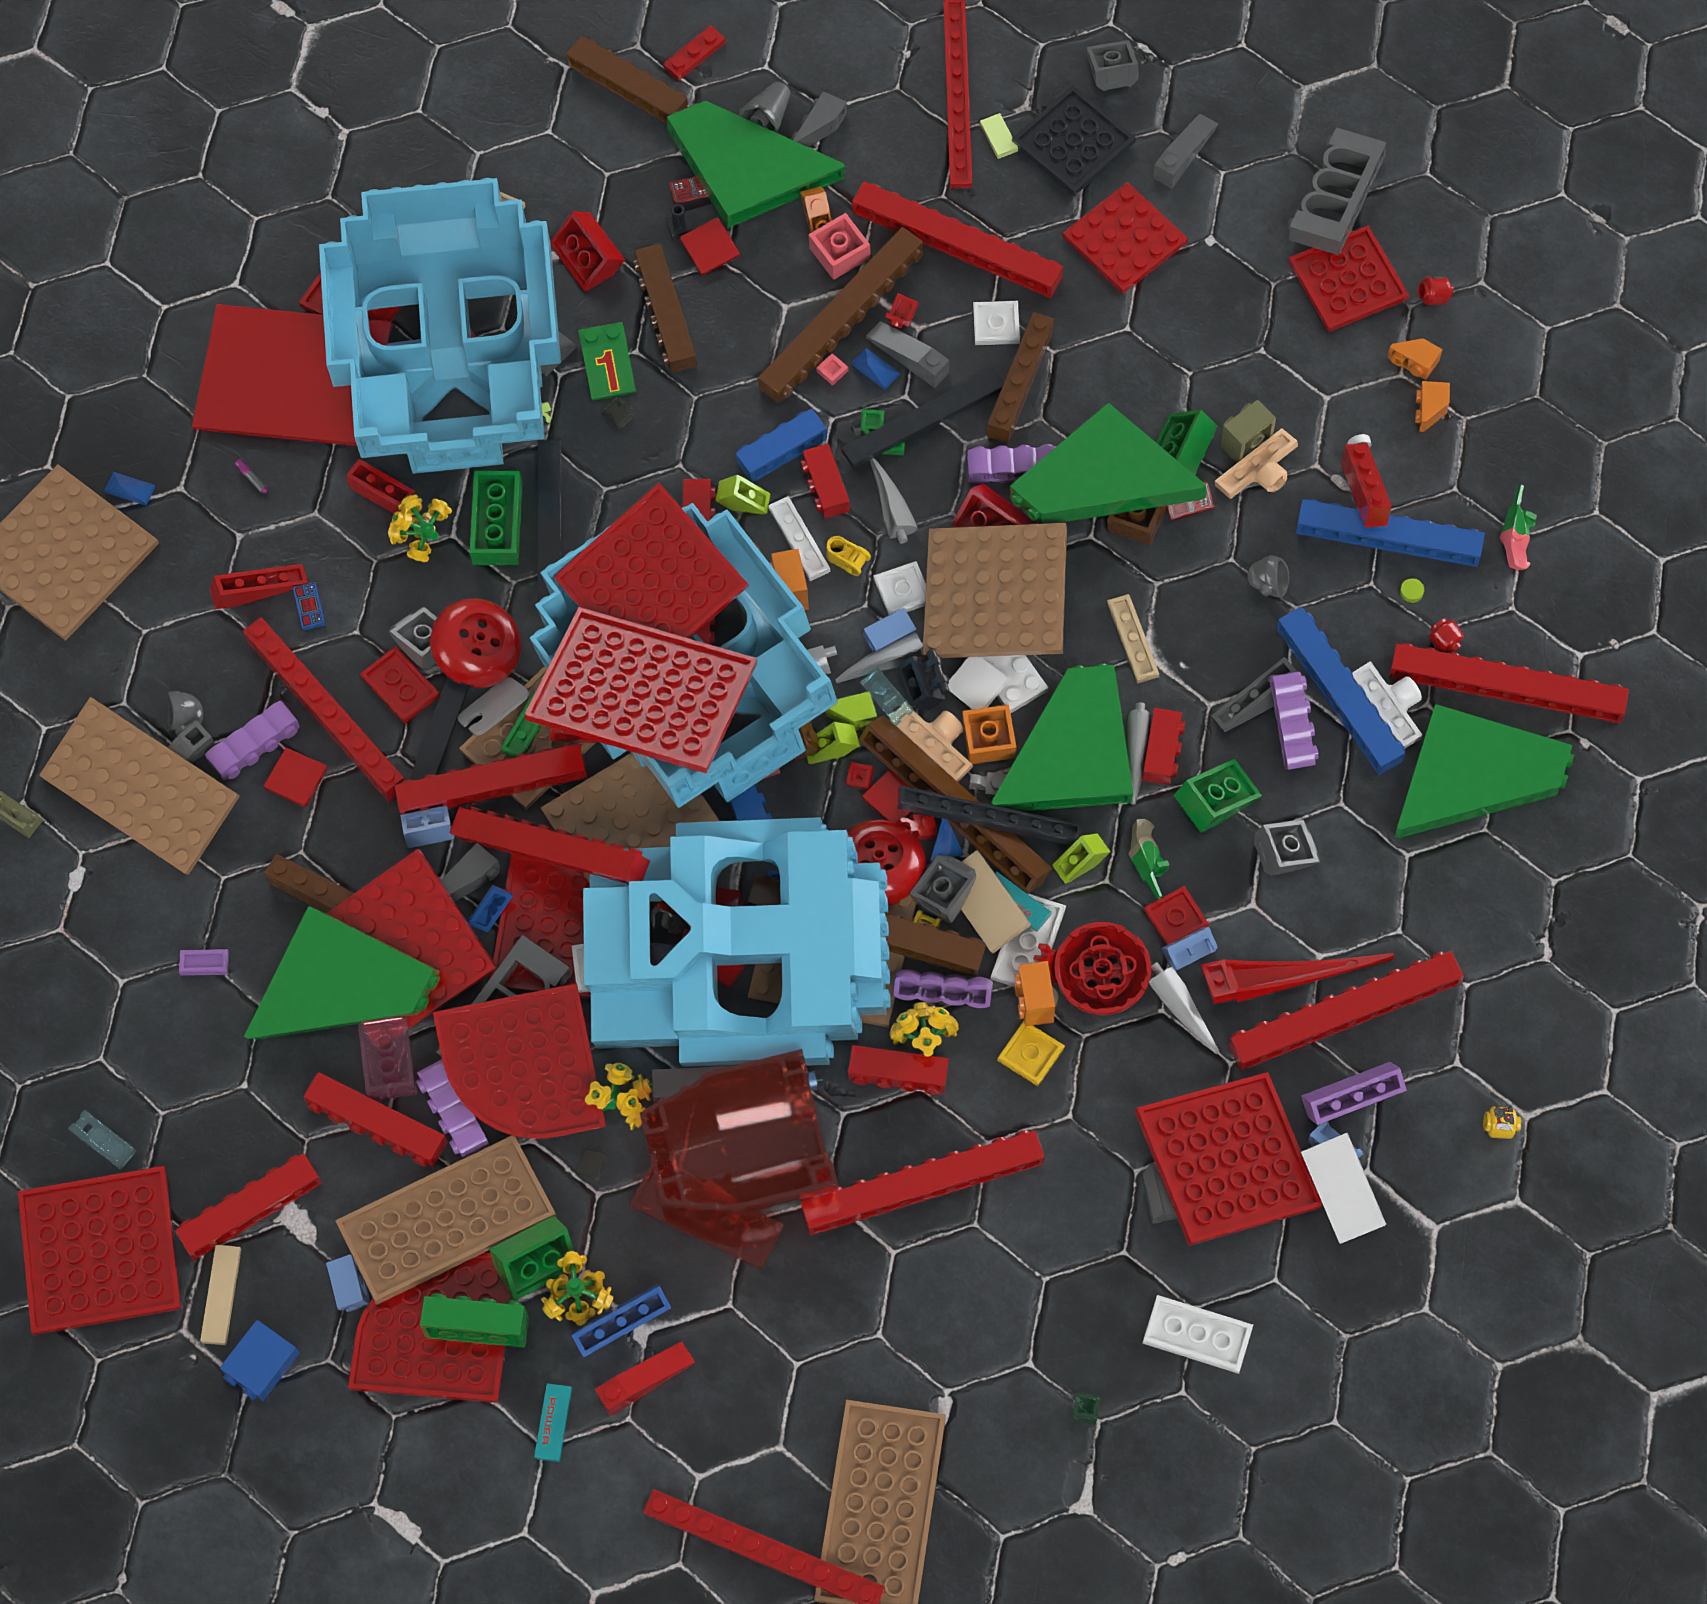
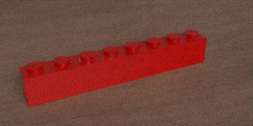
(492, 780)

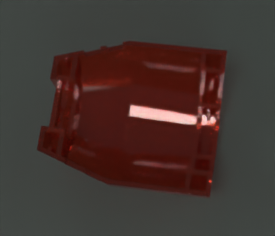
(740, 1139)

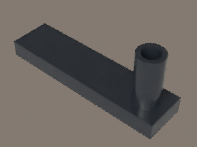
(684, 222)

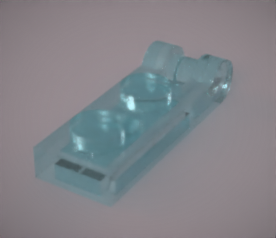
(886, 696)
(102, 1140)

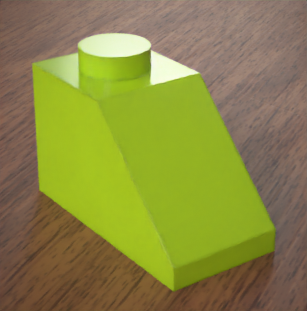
(742, 495)
(854, 710)
(834, 742)
(1081, 857)

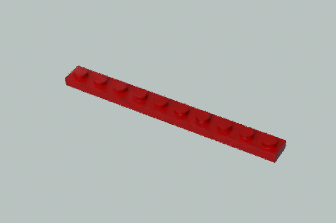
(957, 94)
(763, 1549)

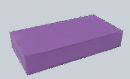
(204, 962)

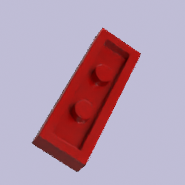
(694, 53)

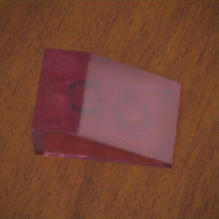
(387, 1059)

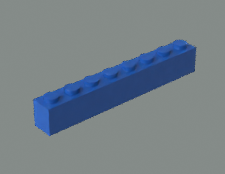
(1400, 534)
(1341, 691)

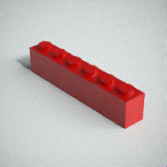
(375, 1120)
(248, 1206)

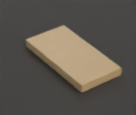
(991, 906)

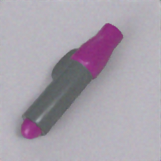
(252, 477)

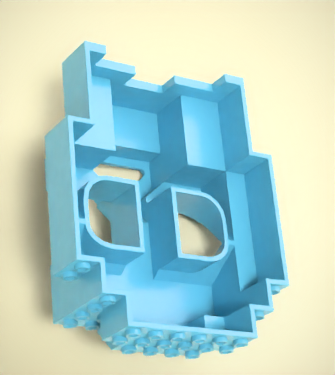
(438, 252)
(783, 690)
(822, 933)

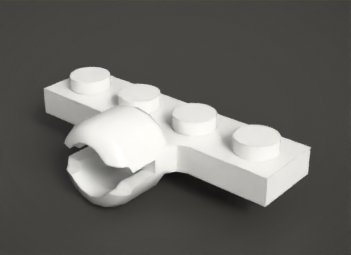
(1391, 702)

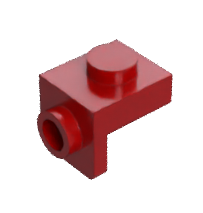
(902, 311)

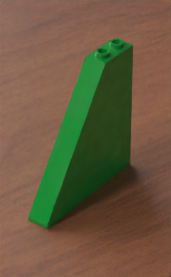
(746, 164)
(1104, 471)
(1074, 750)
(1477, 770)
(339, 980)

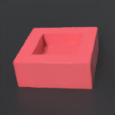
(832, 369)

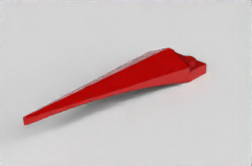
(1251, 979)

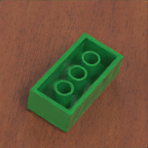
(496, 518)
(474, 1320)

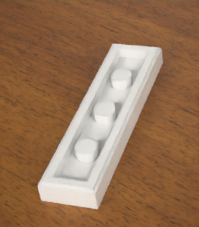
(799, 537)

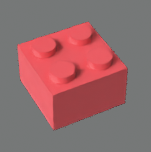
(839, 246)

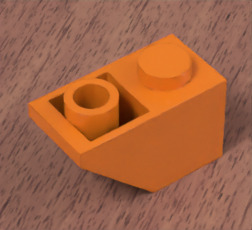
(815, 207)
(1416, 356)
(1433, 403)

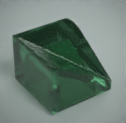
(1086, 1408)

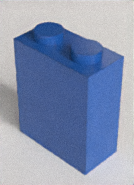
(259, 1361)

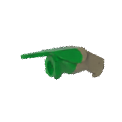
(1146, 855)

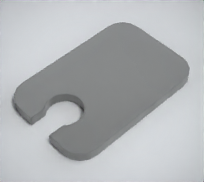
(494, 705)

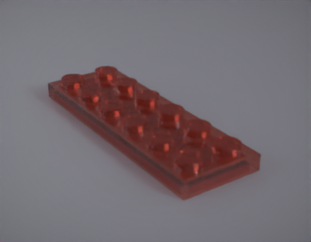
(740, 1235)

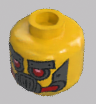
(1501, 1122)

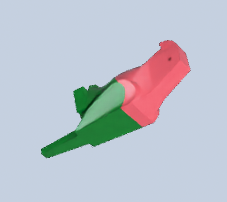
(1516, 533)

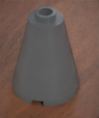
(768, 106)

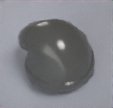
(1269, 576)
(183, 711)

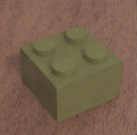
(1247, 430)

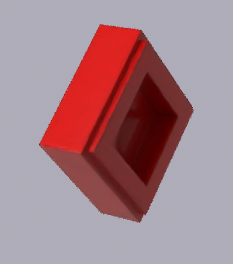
(859, 776)

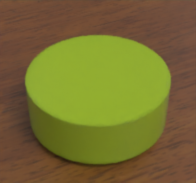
(1412, 590)

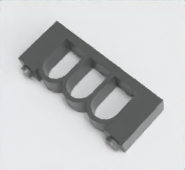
(1323, 232)
(531, 958)

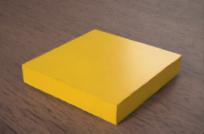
(1031, 1053)

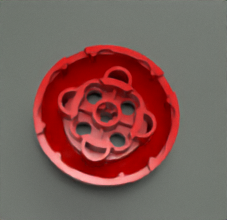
(455, 654)
(907, 862)
(1098, 943)

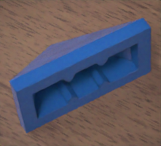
(875, 368)
(129, 488)
(946, 842)
(490, 908)

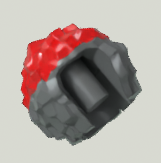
(665, 916)

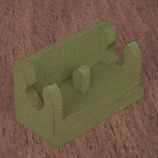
(18, 816)

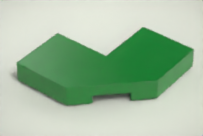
(873, 420)

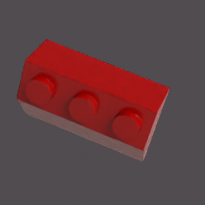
(586, 250)
(988, 508)

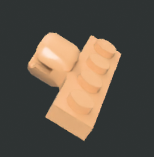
(1259, 466)
(937, 740)

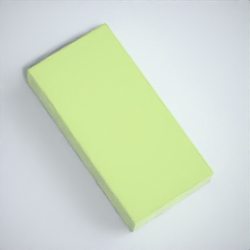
(998, 136)

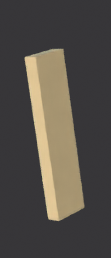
(1133, 638)
(220, 1295)

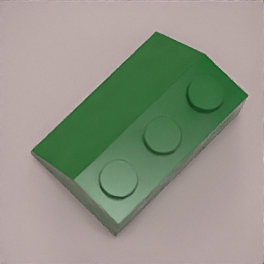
(1187, 437)
(531, 1257)

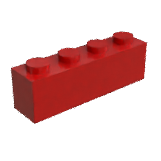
(1366, 485)
(898, 1069)

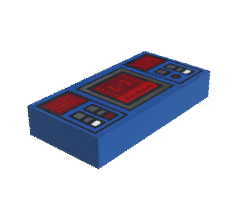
(309, 606)

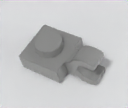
(990, 784)

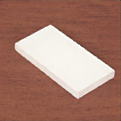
(1025, 945)
(1343, 1188)
(1197, 1334)

